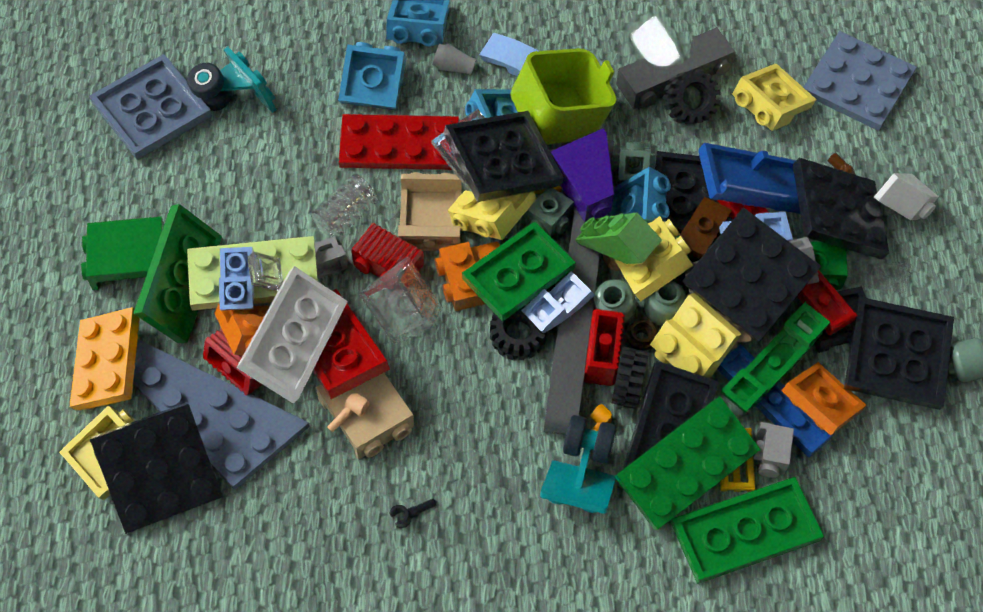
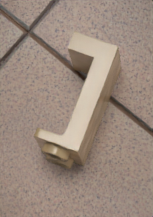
(425, 210)
(384, 420)

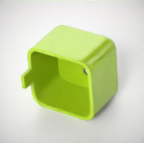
(564, 93)

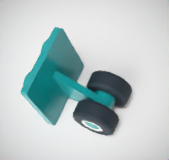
(215, 85)
(577, 484)

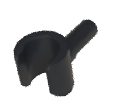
(410, 512)

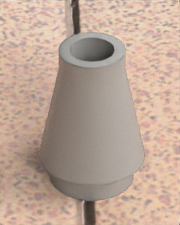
(453, 60)

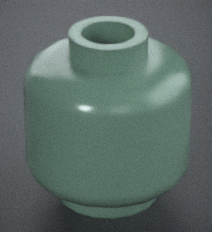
(617, 297)
(664, 303)
(966, 360)

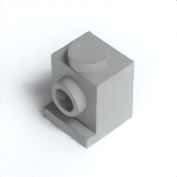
(775, 450)

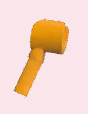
(600, 415)

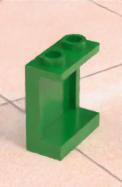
(119, 249)

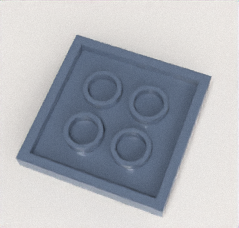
(859, 80)
(150, 106)

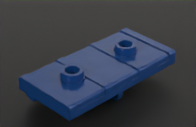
(749, 177)

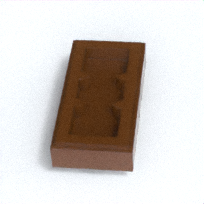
(704, 226)

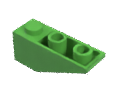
(620, 237)

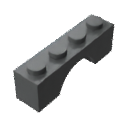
(645, 82)

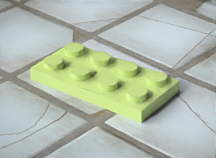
(205, 268)

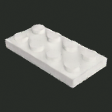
(292, 335)

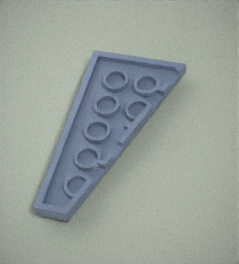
(236, 428)

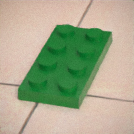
(165, 292)
(687, 463)
(746, 530)

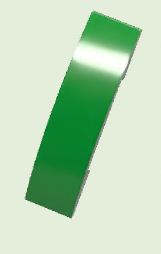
(776, 359)

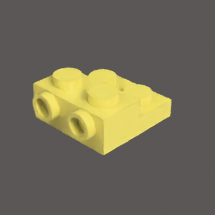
(772, 96)
(490, 217)
(662, 265)
(695, 338)
(80, 452)

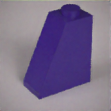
(587, 174)

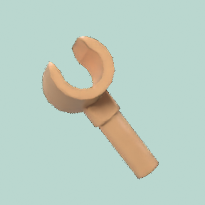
(354, 403)

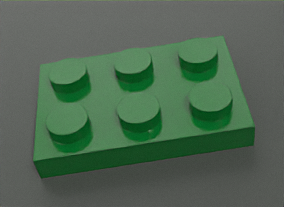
(518, 271)

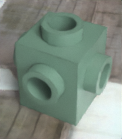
(632, 149)
(551, 212)

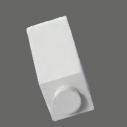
(907, 196)

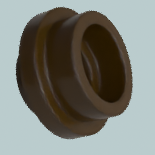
(637, 327)

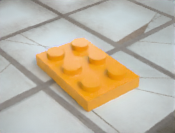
(105, 359)

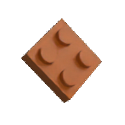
(823, 398)

